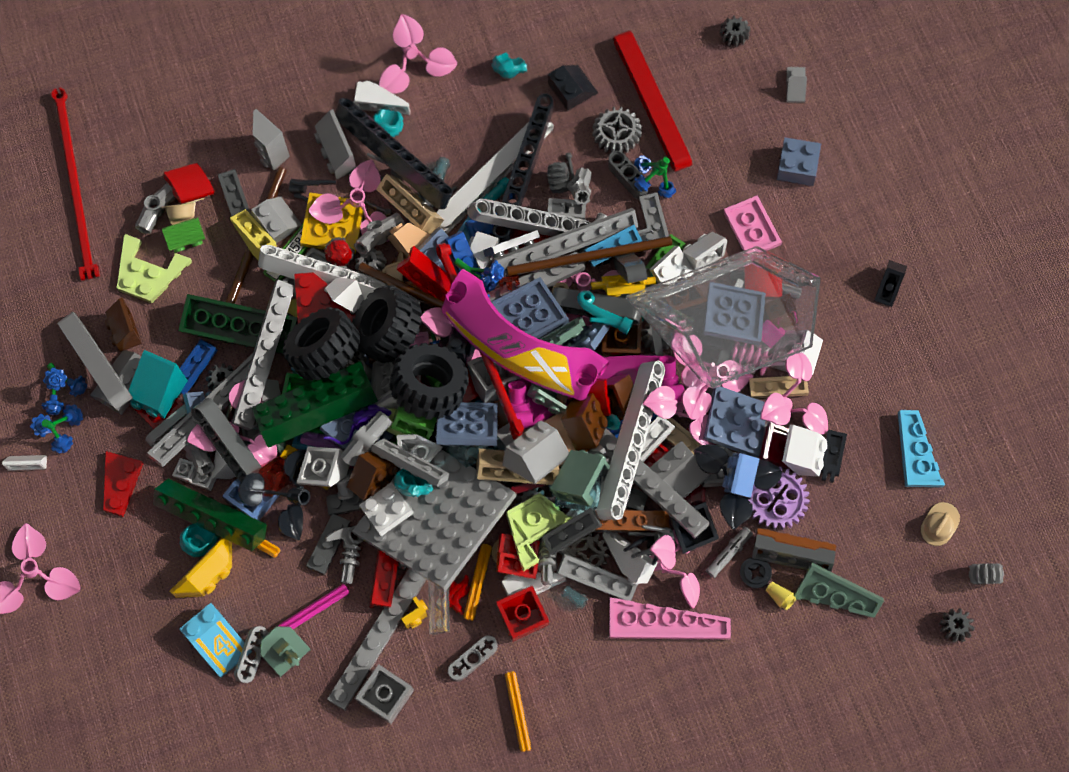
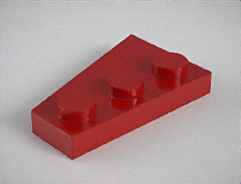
(120, 481)

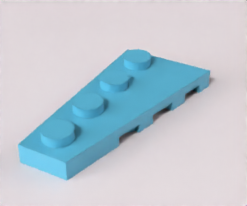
(917, 455)

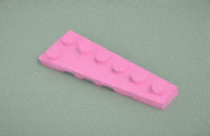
(648, 621)

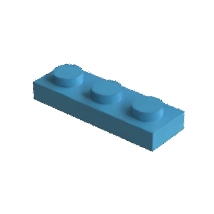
(624, 237)

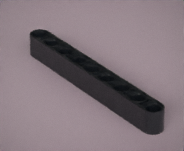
(393, 153)
(526, 160)

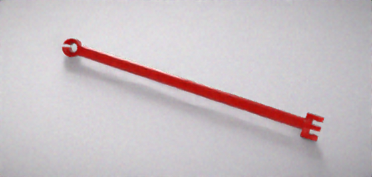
(88, 266)
(516, 427)

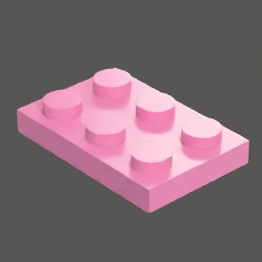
(752, 225)

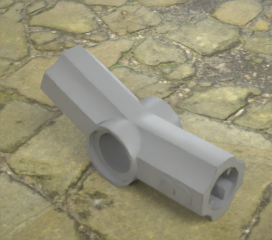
(579, 186)
(150, 215)
(377, 233)
(365, 438)
(199, 458)

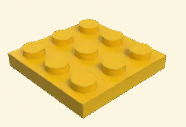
(317, 234)

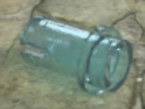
(442, 165)
(575, 597)

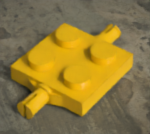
(616, 285)

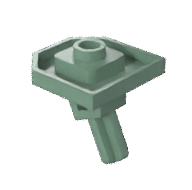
(282, 649)

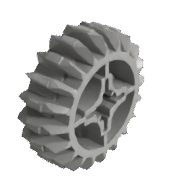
(629, 135)

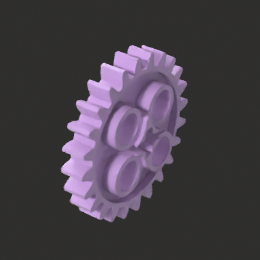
(792, 508)

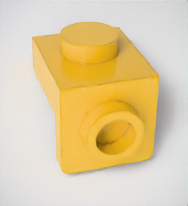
(414, 618)

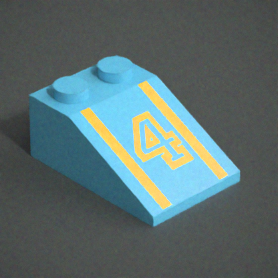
(214, 639)

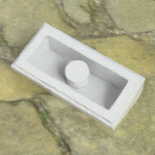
(32, 462)

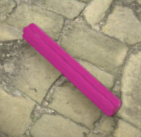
(316, 607)

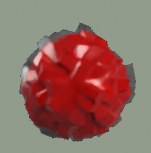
(338, 252)

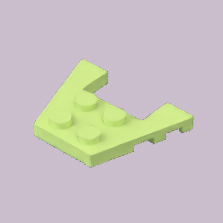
(143, 278)
(530, 522)

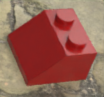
(522, 613)

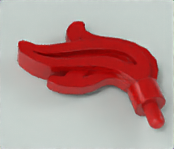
(457, 592)

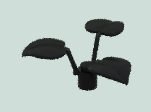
(733, 507)
(290, 520)

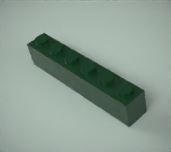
(209, 514)

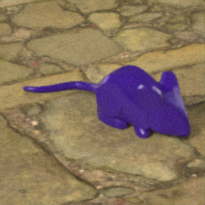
(361, 419)

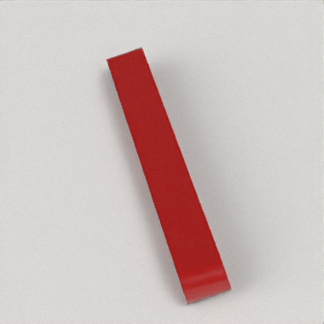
(652, 101)

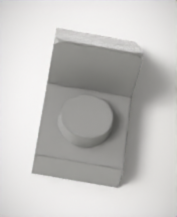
(795, 84)

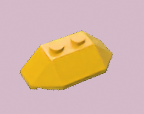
(207, 572)

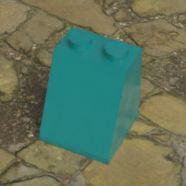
(156, 384)

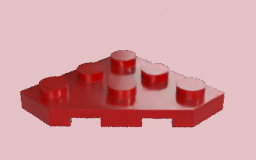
(312, 297)

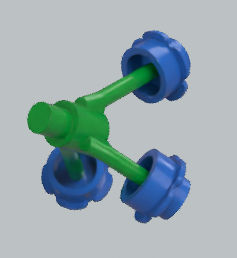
(644, 164)

